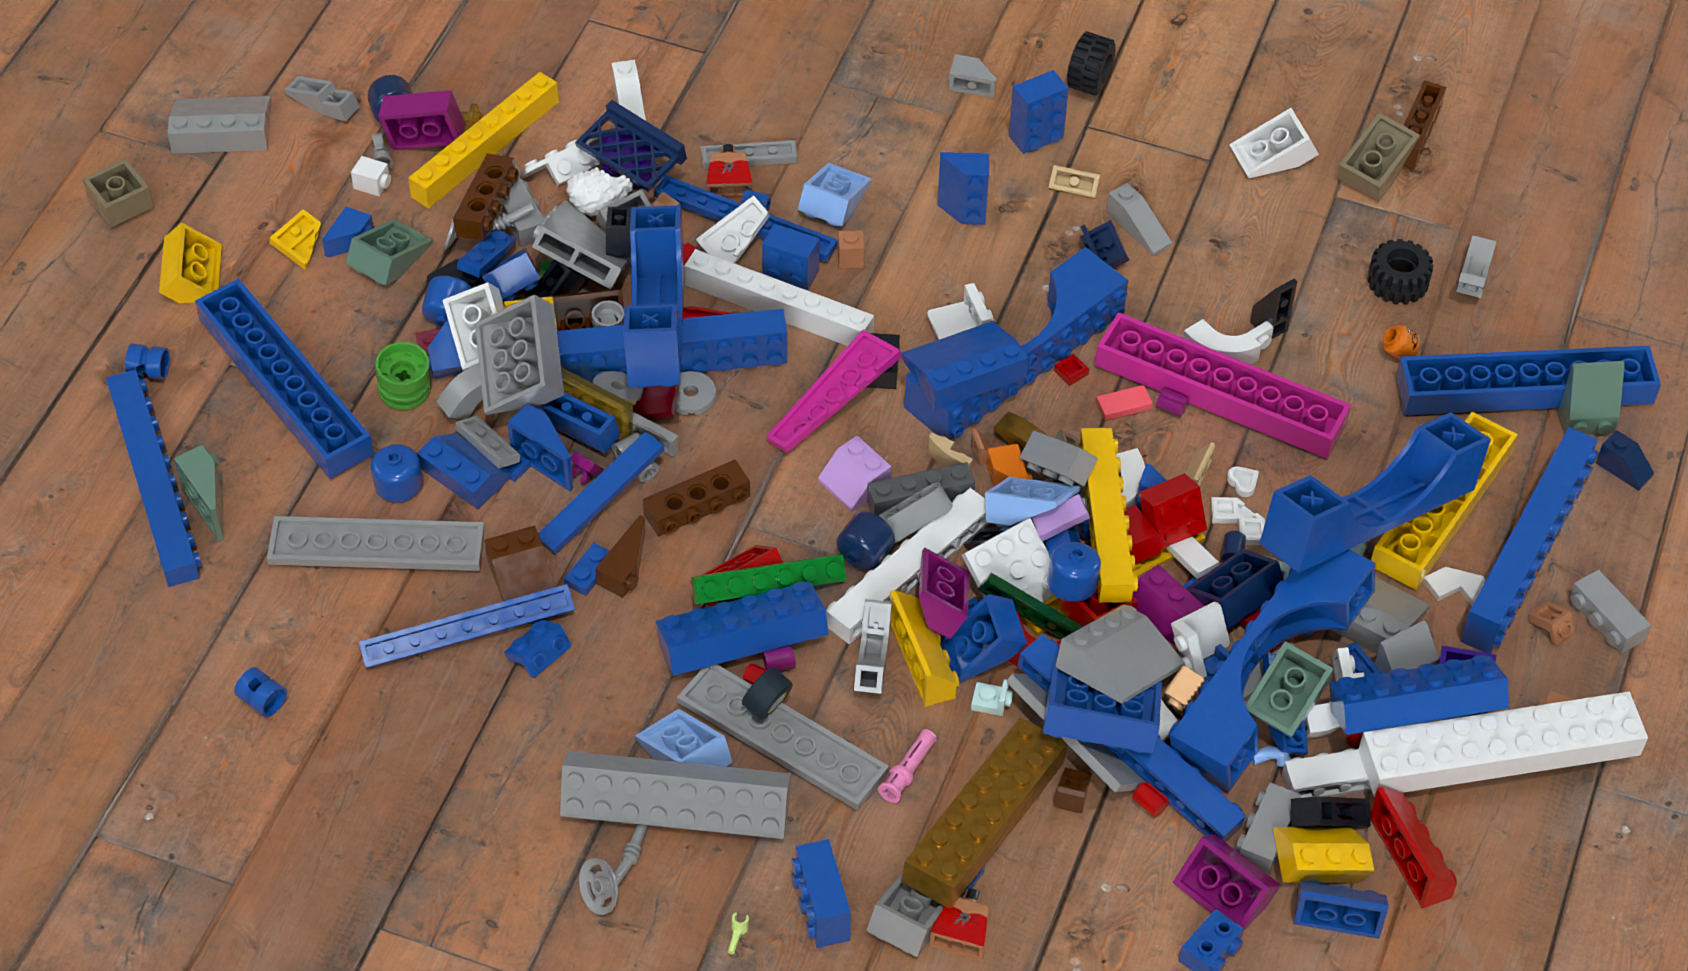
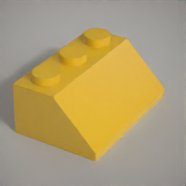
(189, 265)
(1322, 855)

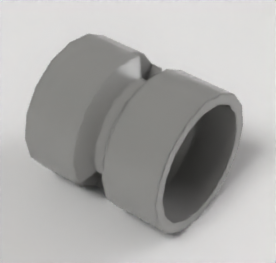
(607, 314)

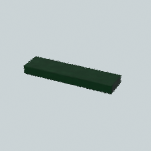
(1030, 607)

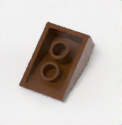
(519, 563)

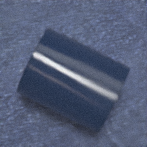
(1233, 543)

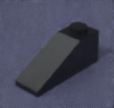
(1275, 308)
(1330, 812)

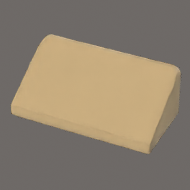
(1074, 181)
(1200, 463)

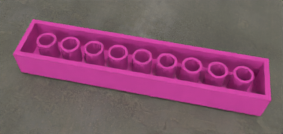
(1223, 385)

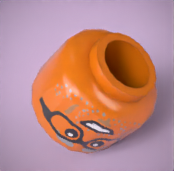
(1401, 341)

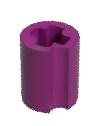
(1172, 402)
(779, 658)

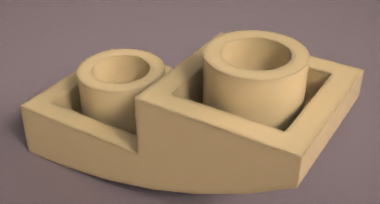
(943, 452)

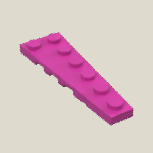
(845, 378)

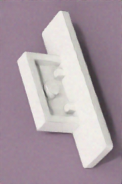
(565, 163)

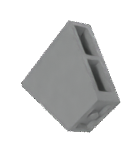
(578, 244)

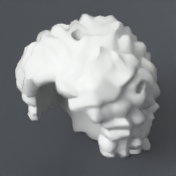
(596, 190)

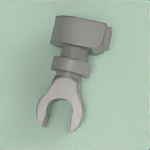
(380, 151)

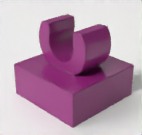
(586, 466)

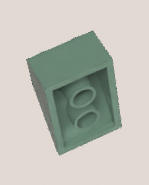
(387, 251)
(1592, 397)
(202, 486)
(1289, 689)

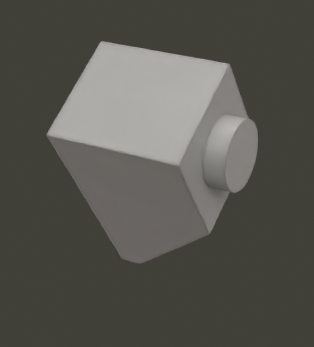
(971, 77)

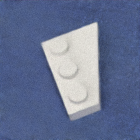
(734, 232)

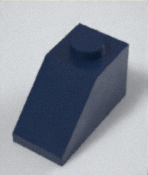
(1625, 460)

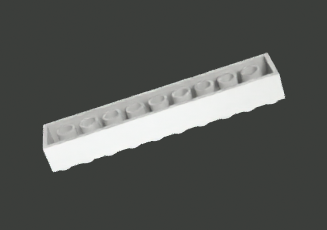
(1503, 743)

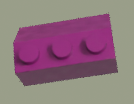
(943, 593)
(1164, 600)
(1226, 881)

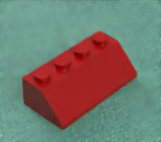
(1412, 848)

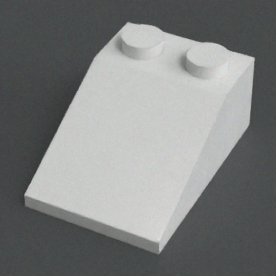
(1274, 146)

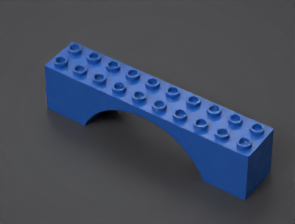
(1082, 301)
(656, 315)
(1434, 467)
(1217, 728)

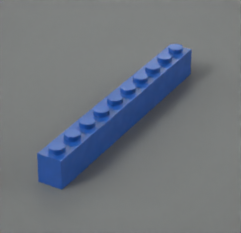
(153, 479)
(1164, 769)

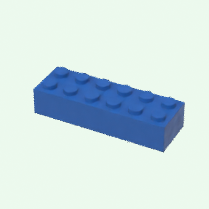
(741, 627)
(1418, 694)

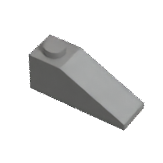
(1137, 219)

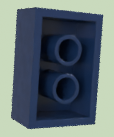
(1239, 585)

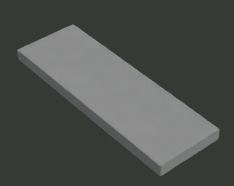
(1096, 756)

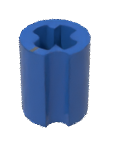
(764, 199)

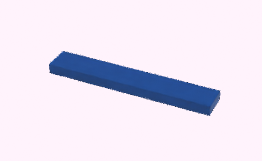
(600, 492)

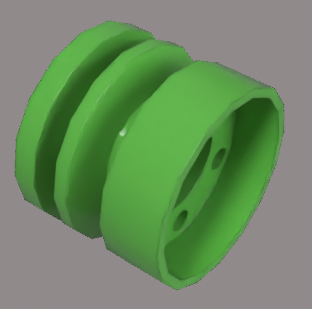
(403, 375)

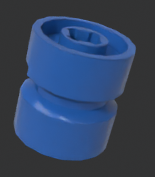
(152, 361)
(260, 692)

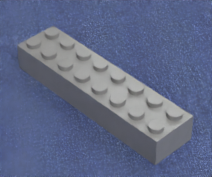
(675, 794)

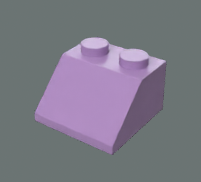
(851, 470)

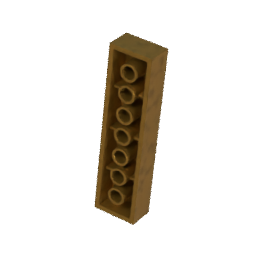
(984, 813)

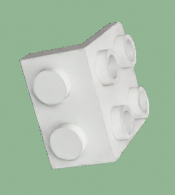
(960, 316)
(1199, 635)

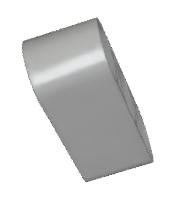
(917, 510)

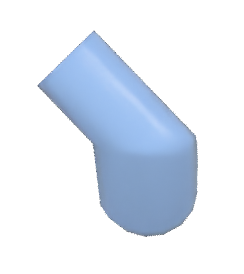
(1271, 752)

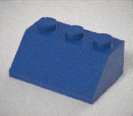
(964, 186)
(462, 468)
(1340, 909)

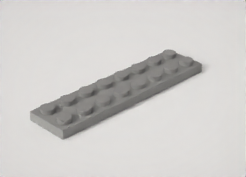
(376, 543)
(785, 737)

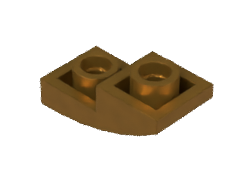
(1015, 428)

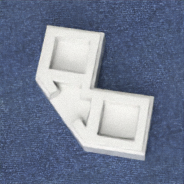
(1233, 511)
(1450, 580)

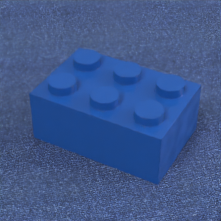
(1038, 112)
(821, 893)

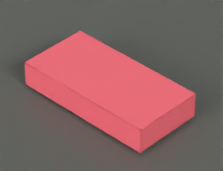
(1124, 402)

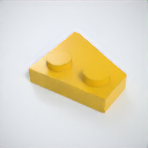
(298, 238)

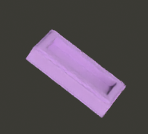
(1061, 518)

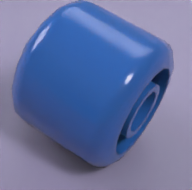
(437, 290)
(396, 473)
(1073, 571)

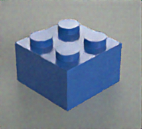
(790, 256)

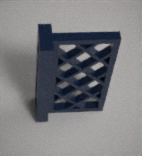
(645, 133)

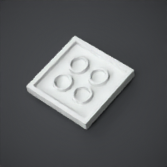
(1014, 556)

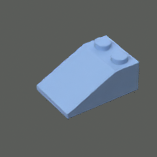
(833, 194)
(1023, 498)
(685, 740)

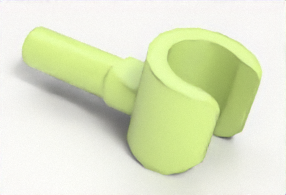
(738, 929)

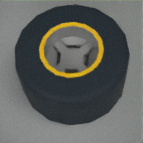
(767, 693)

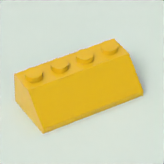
(922, 650)

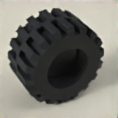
(1091, 63)
(1414, 274)

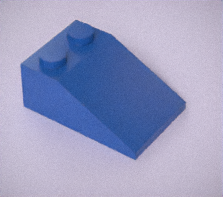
(538, 441)
(985, 637)

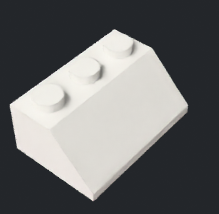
(464, 311)

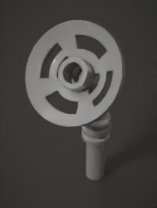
(499, 223)
(606, 882)

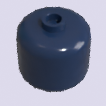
(386, 86)
(865, 540)

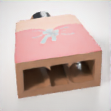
(729, 173)
(962, 927)

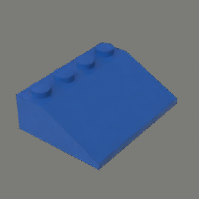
(966, 364)
(1090, 716)

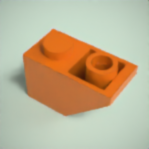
(1005, 463)

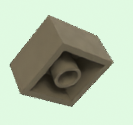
(118, 193)

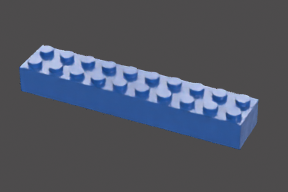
(707, 344)
(284, 378)
(1514, 379)
(1530, 542)

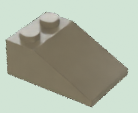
(1377, 156)

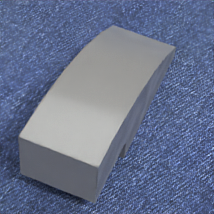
(323, 97)

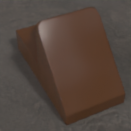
(1072, 790)

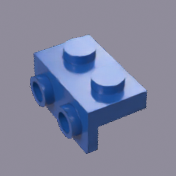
(539, 647)

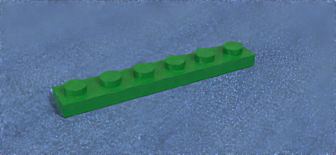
(764, 578)

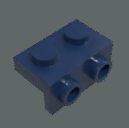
(1105, 243)

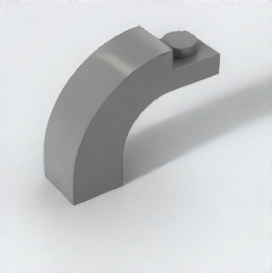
(1476, 266)
(462, 394)
(873, 646)

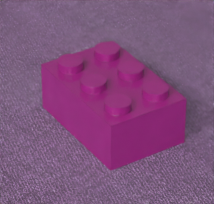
(421, 119)

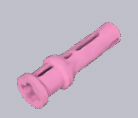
(902, 774)

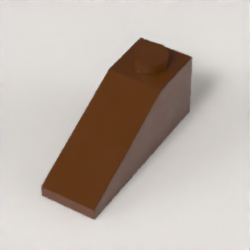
(621, 566)

